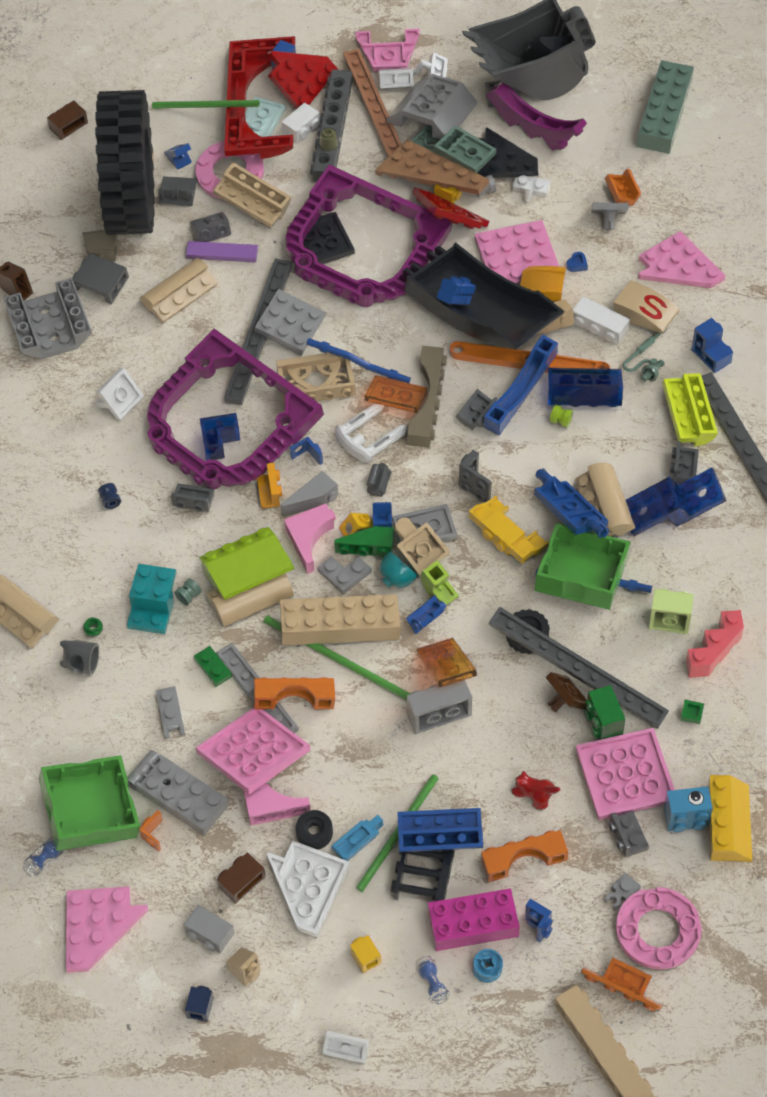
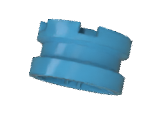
(490, 973)

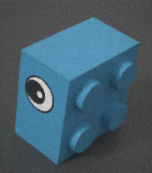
(688, 809)

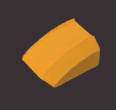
(546, 279)

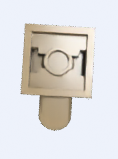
(419, 546)

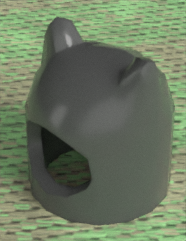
(80, 656)

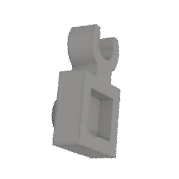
(622, 889)

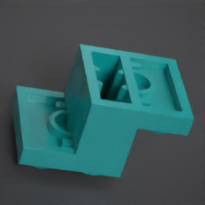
(151, 598)

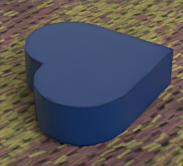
(577, 262)

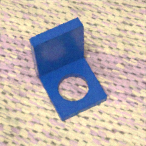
(307, 445)

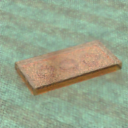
(446, 662)

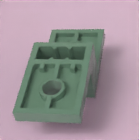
(456, 146)

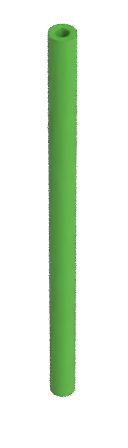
(206, 104)
(394, 837)

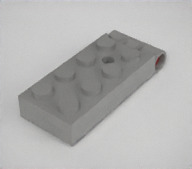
(184, 797)

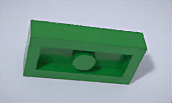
(212, 666)

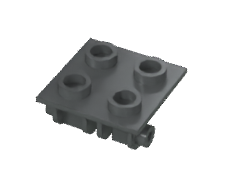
(177, 191)

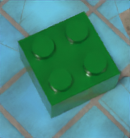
(604, 713)

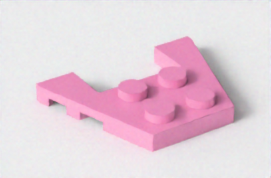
(388, 55)

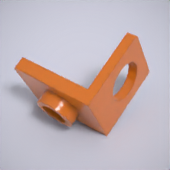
(148, 827)

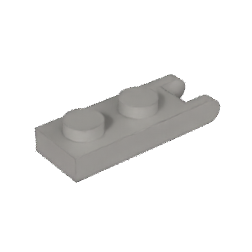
(170, 710)

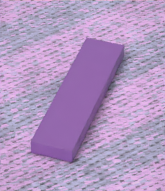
(222, 251)

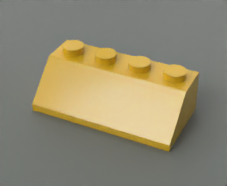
(729, 819)

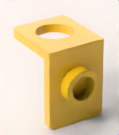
(358, 521)

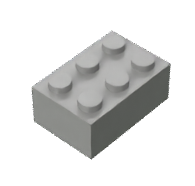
(438, 706)

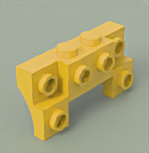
(504, 532)

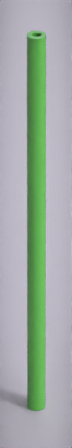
(347, 663)

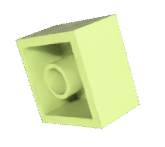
(671, 611)

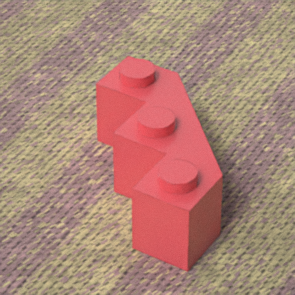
(716, 644)

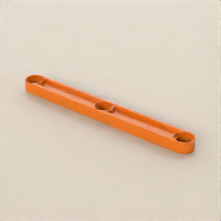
(514, 358)

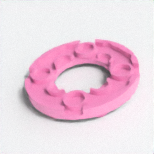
(214, 153)
(667, 901)

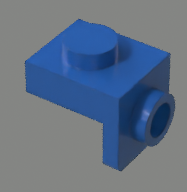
(382, 514)

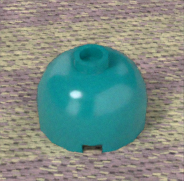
(396, 572)

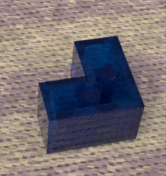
(217, 431)

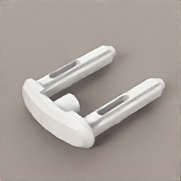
(354, 444)

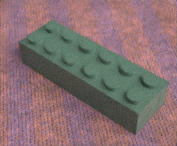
(665, 107)

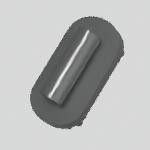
(378, 479)

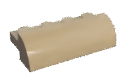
(252, 195)
(179, 290)
(604, 492)
(251, 600)
(23, 613)

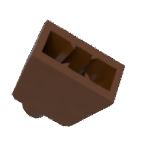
(15, 280)

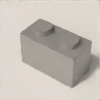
(208, 929)

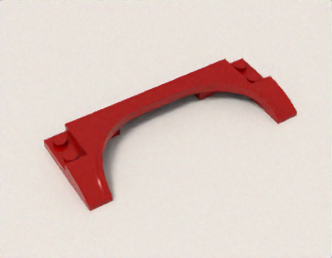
(247, 61)

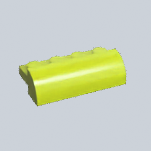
(690, 409)

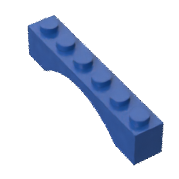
(506, 406)

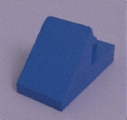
(178, 155)

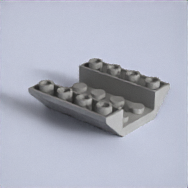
(445, 103)
(64, 320)

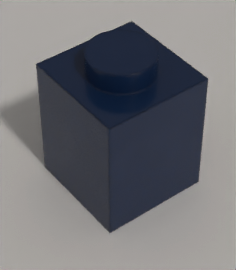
(199, 1003)

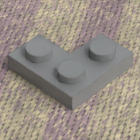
(344, 578)

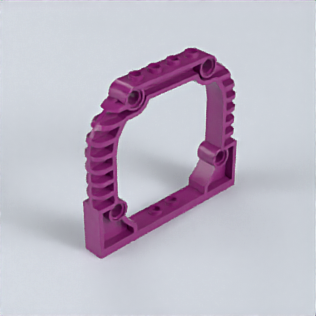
(337, 186)
(219, 352)

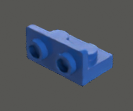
(539, 918)

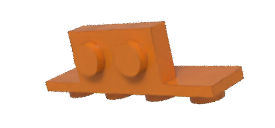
(625, 979)

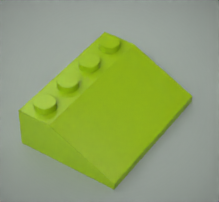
(246, 563)

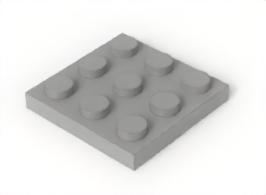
(290, 321)

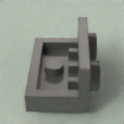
(475, 409)
(685, 463)
(192, 497)

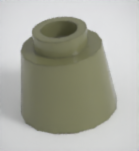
(328, 140)

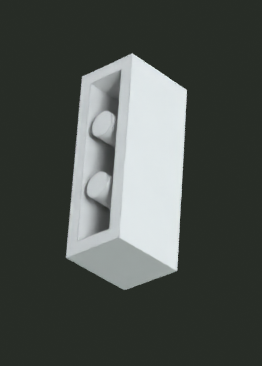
(600, 320)

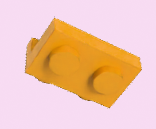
(268, 488)

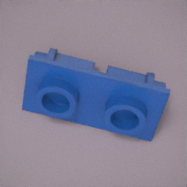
(425, 614)

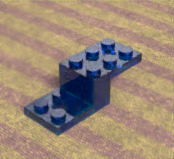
(675, 501)

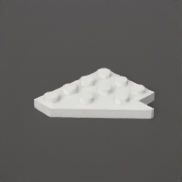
(308, 883)

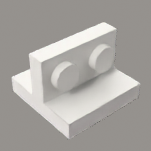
(119, 394)

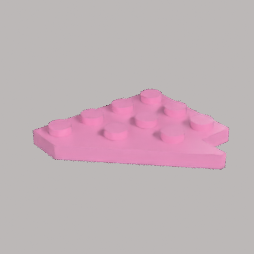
(97, 923)

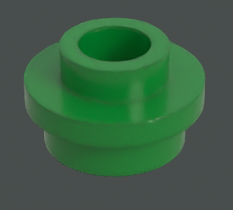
(91, 622)

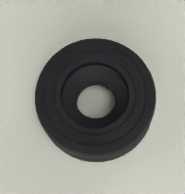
(314, 818)

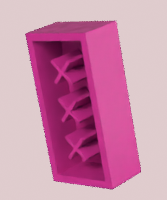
(473, 919)

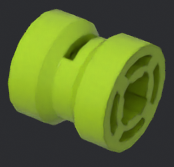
(561, 415)

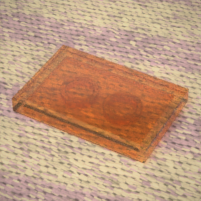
(396, 394)

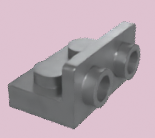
(211, 227)
(628, 833)

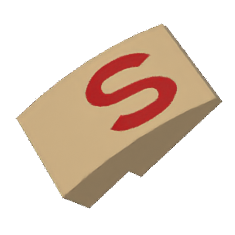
(645, 307)

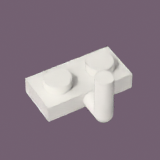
(436, 65)
(531, 186)

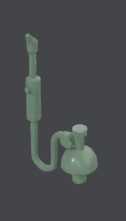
(649, 371)

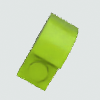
(435, 583)

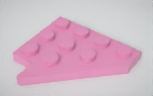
(679, 262)

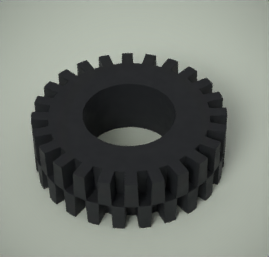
(125, 162)

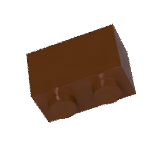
(67, 120)
(240, 877)

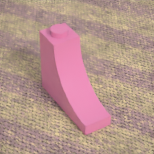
(306, 529)
(268, 805)

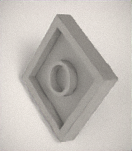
(609, 211)

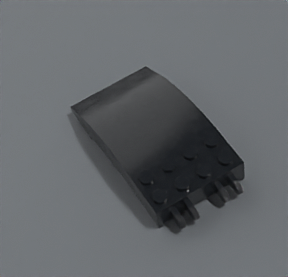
(499, 308)

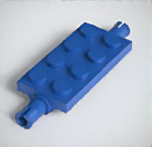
(569, 505)

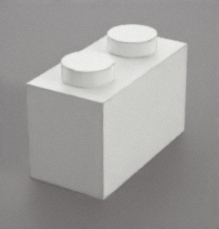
(301, 122)

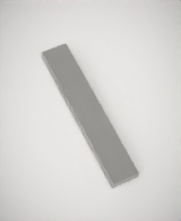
(244, 676)

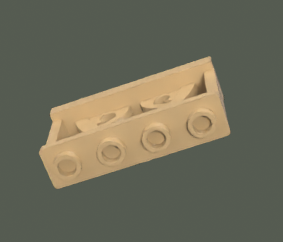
(330, 388)

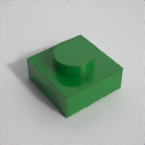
(692, 711)

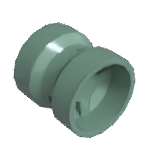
(188, 591)

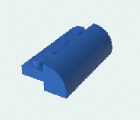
(440, 830)

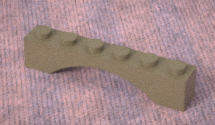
(421, 425)

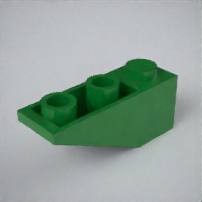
(371, 541)

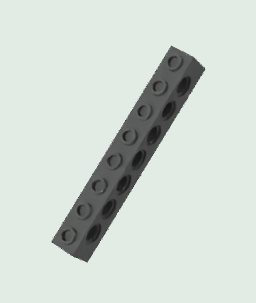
(334, 117)

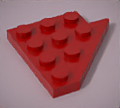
(300, 75)
(444, 208)

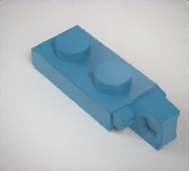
(357, 838)

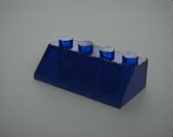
(585, 387)

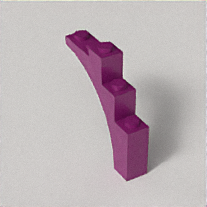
(535, 123)

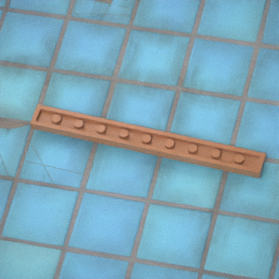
(372, 101)

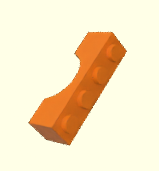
(317, 691)
(547, 847)

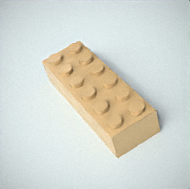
(339, 619)

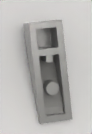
(313, 494)

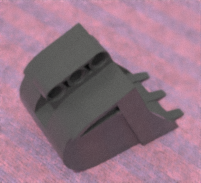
(548, 77)

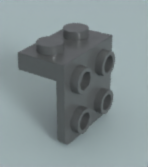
(473, 481)

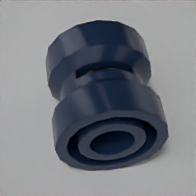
(109, 496)

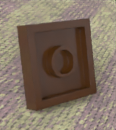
(567, 693)

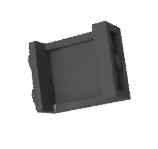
(101, 277)

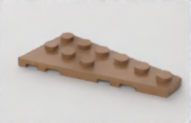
(429, 168)

